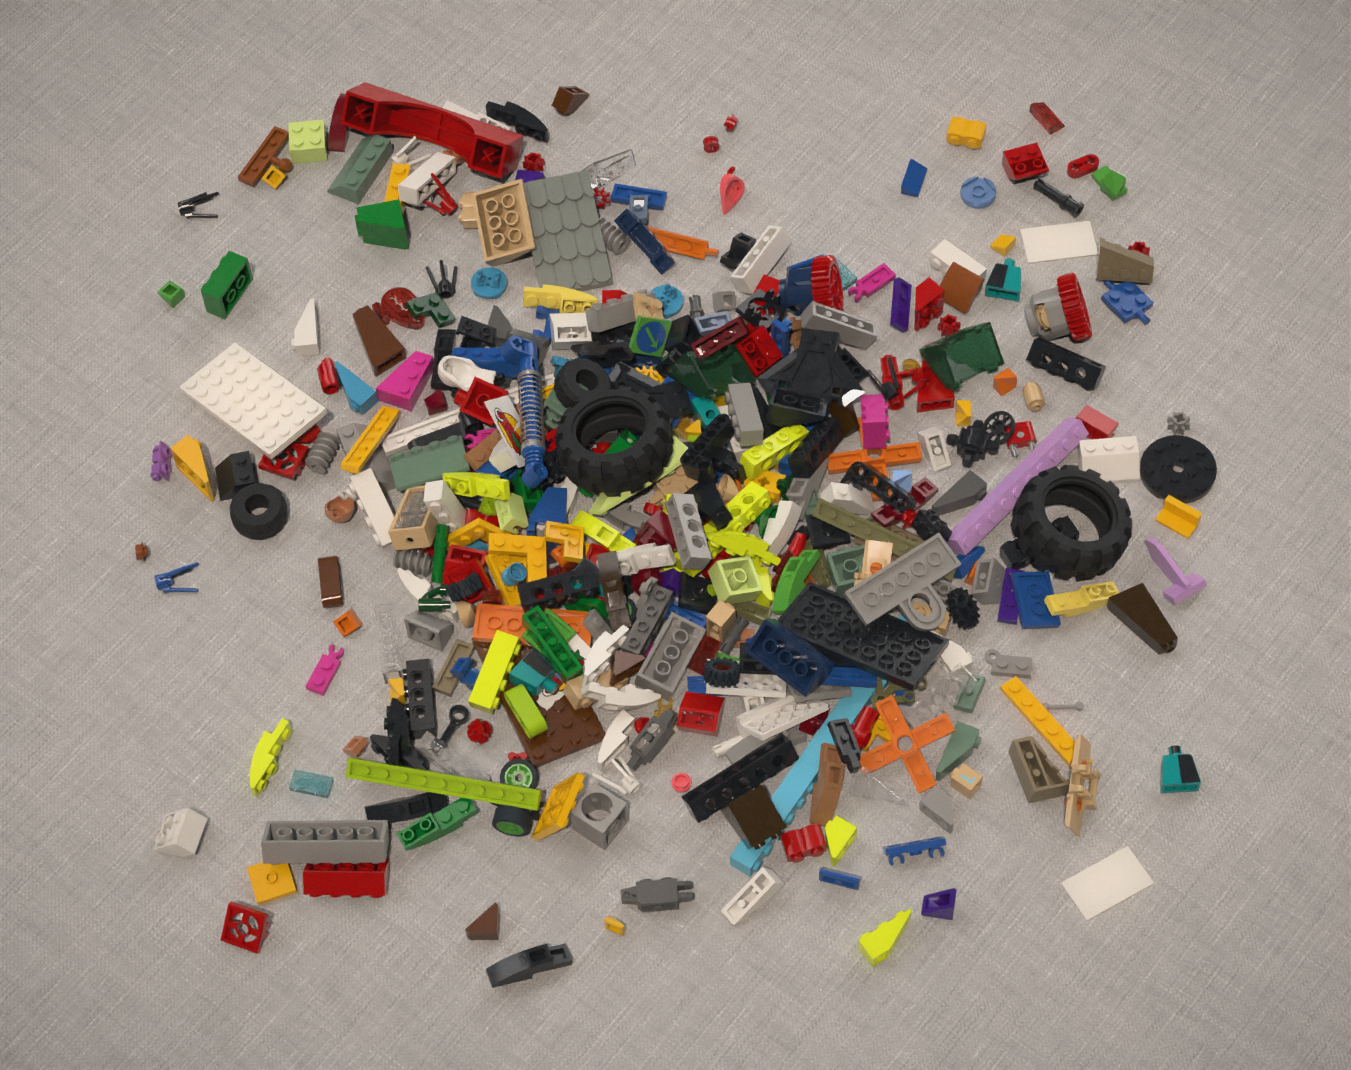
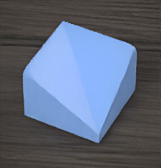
(903, 478)

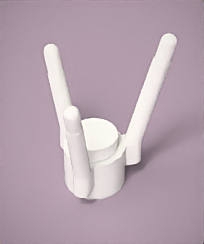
(401, 157)
(630, 782)

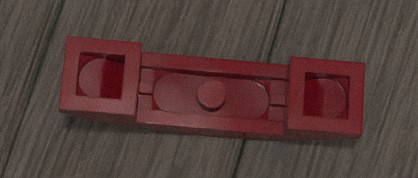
(338, 133)
(922, 491)

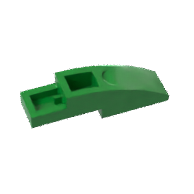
(437, 825)

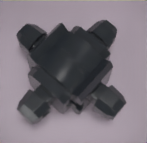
(973, 443)

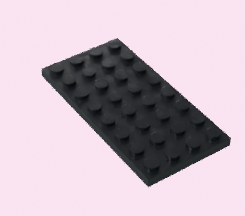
(883, 648)

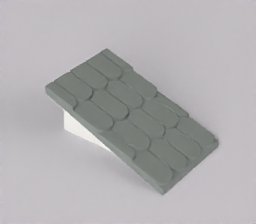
(567, 233)

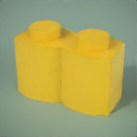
(966, 132)

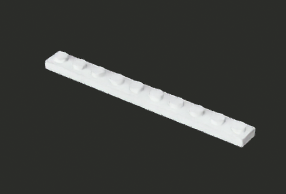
(398, 440)

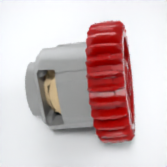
(1060, 311)

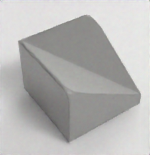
(724, 301)

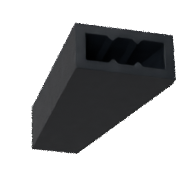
(710, 504)

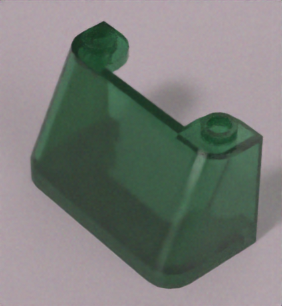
(963, 355)
(711, 375)

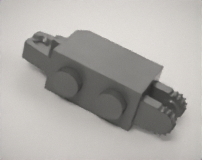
(652, 739)
(657, 894)

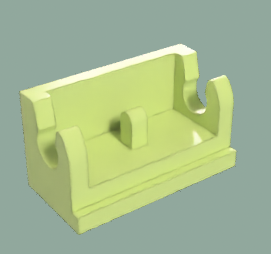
(511, 513)

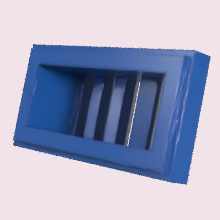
(968, 561)

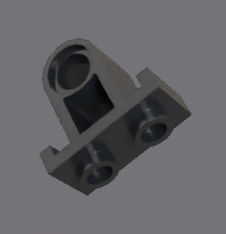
(474, 333)

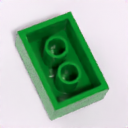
(226, 284)

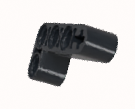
(466, 425)
(697, 458)
(882, 486)

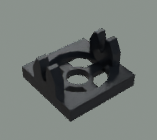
(753, 317)

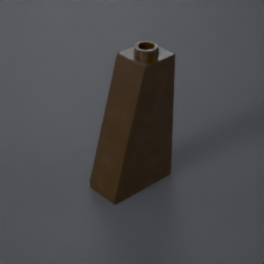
(1143, 617)

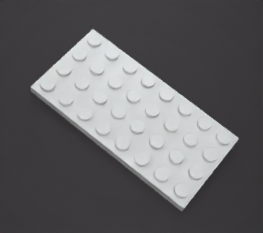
(253, 400)

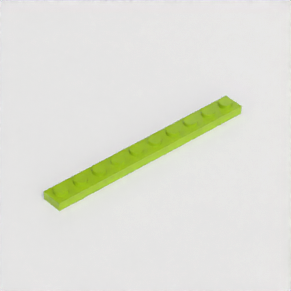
(443, 783)

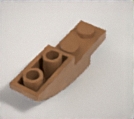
(481, 452)
(828, 787)

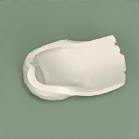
(461, 371)

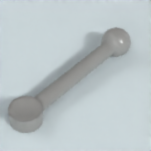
(1079, 706)

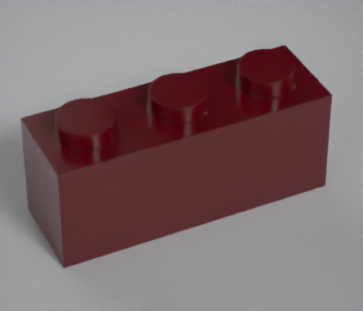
(720, 338)

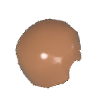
(339, 509)

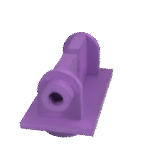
(162, 456)

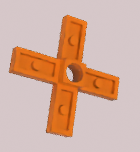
(889, 456)
(921, 737)

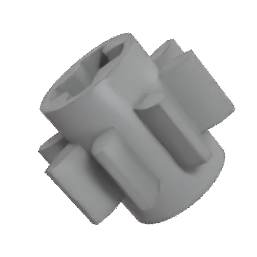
(1178, 423)

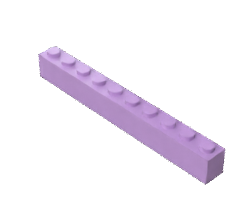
(1005, 494)

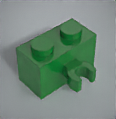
(530, 498)

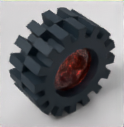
(721, 672)

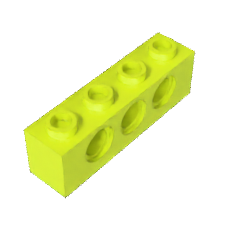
(774, 448)

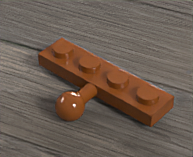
(265, 156)

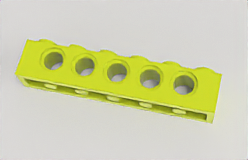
(744, 509)

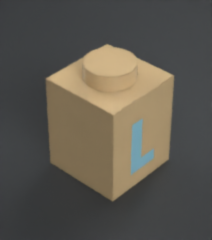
(966, 780)

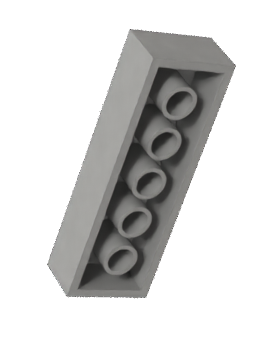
(325, 842)

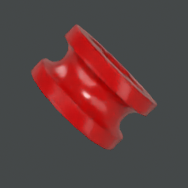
(711, 144)

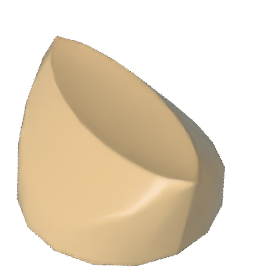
(727, 488)
(466, 613)

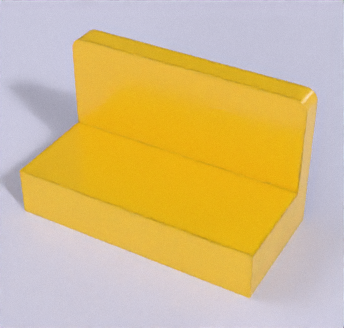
(1179, 517)

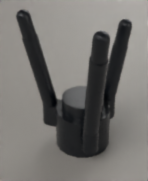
(187, 206)
(444, 287)
(888, 389)

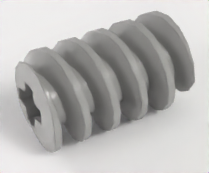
(613, 238)
(322, 452)
(413, 561)

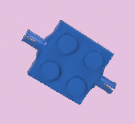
(1127, 301)

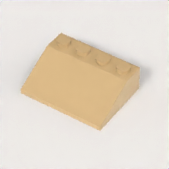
(503, 222)

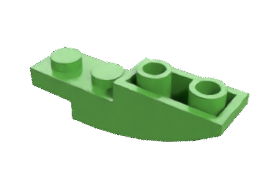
(792, 579)

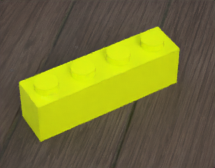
(494, 672)

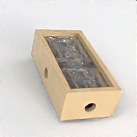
(413, 523)

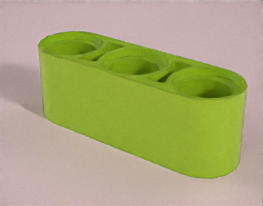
(525, 711)

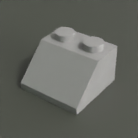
(428, 629)

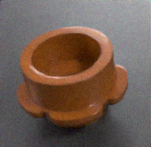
(141, 551)

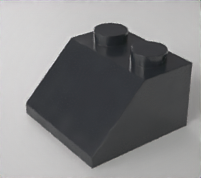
(682, 335)
(234, 474)

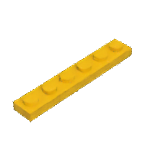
(370, 439)
(1040, 718)

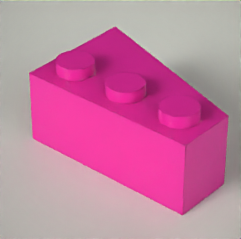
(407, 382)
(874, 421)

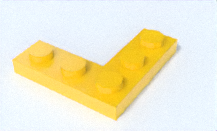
(471, 532)
(521, 545)
(497, 564)

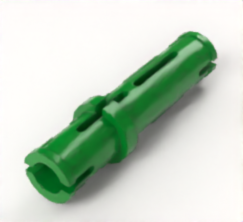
(439, 553)

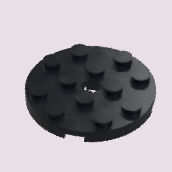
(1184, 452)

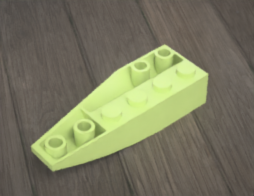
(604, 503)

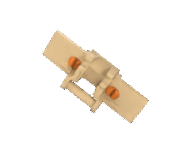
(876, 556)
(1077, 797)

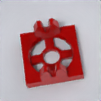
(299, 463)
(229, 923)

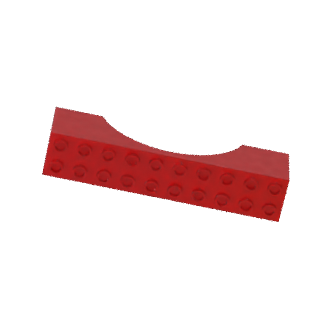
(387, 112)

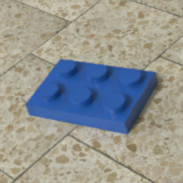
(1030, 592)

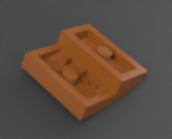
(961, 287)

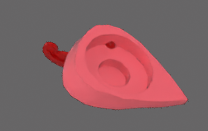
(730, 190)

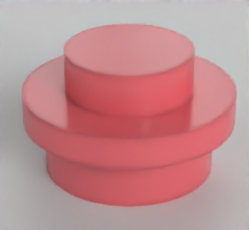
(681, 782)

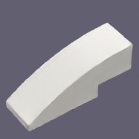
(782, 526)
(615, 739)

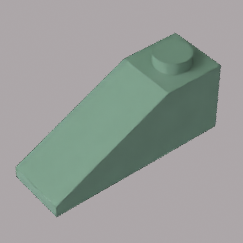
(958, 748)

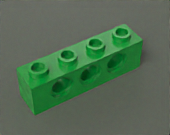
(551, 644)

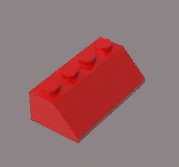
(346, 879)

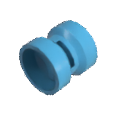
(513, 574)

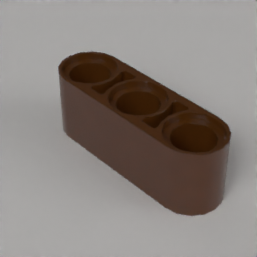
(330, 581)

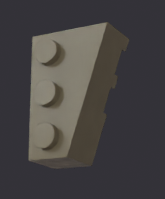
(1122, 264)
(1035, 771)

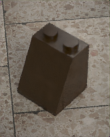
(754, 817)

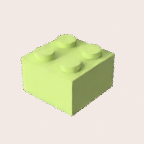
(307, 141)
(735, 580)

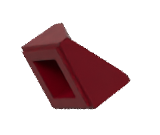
(435, 403)

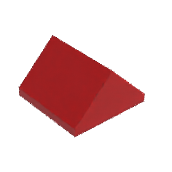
(476, 396)

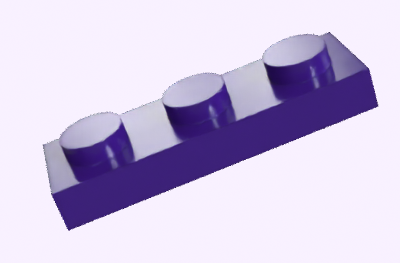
(900, 305)
(1008, 606)

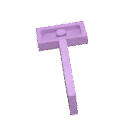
(1182, 585)

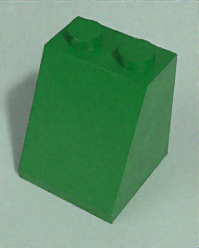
(382, 224)

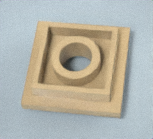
(647, 306)

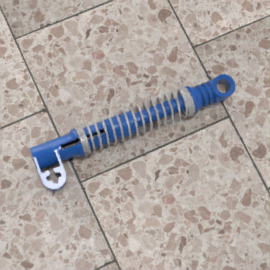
(529, 378)

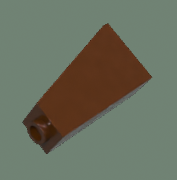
(378, 342)

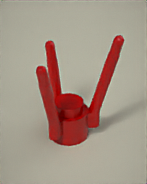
(447, 204)
(918, 375)

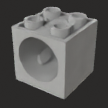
(601, 831)

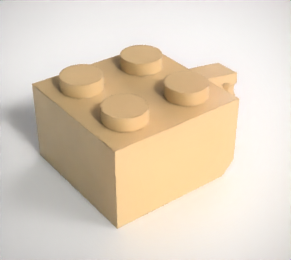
(670, 484)

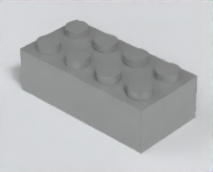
(670, 656)

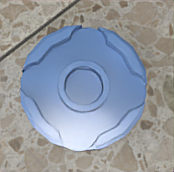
(978, 192)

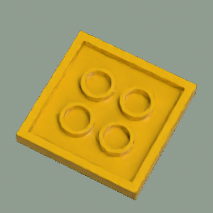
(558, 806)

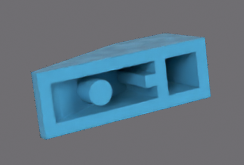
(358, 393)

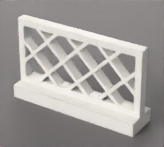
(754, 681)
(777, 716)

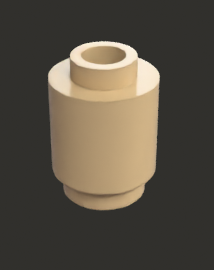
(1033, 396)

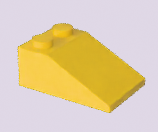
(191, 463)

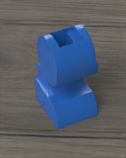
(464, 673)

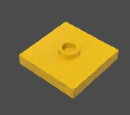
(271, 881)

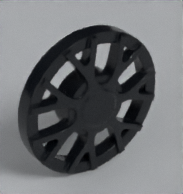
(999, 427)

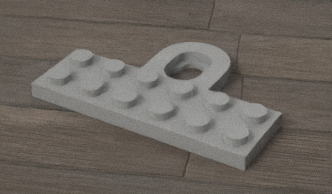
(902, 580)

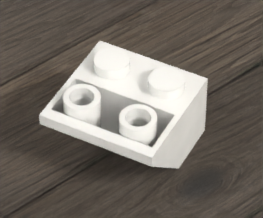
(568, 330)
(180, 833)

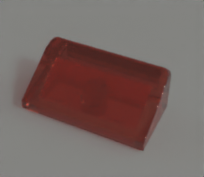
(1046, 117)

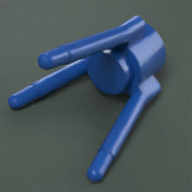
(164, 580)

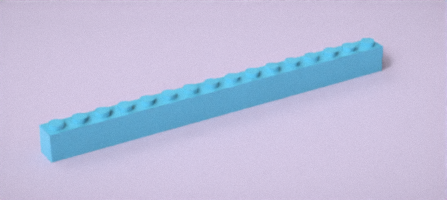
(800, 779)

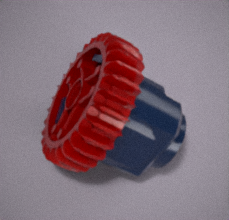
(816, 283)

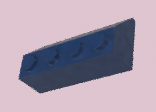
(789, 657)

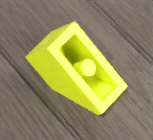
(838, 837)

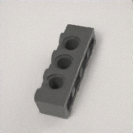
(648, 621)

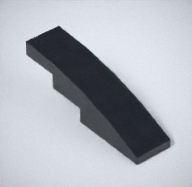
(443, 347)

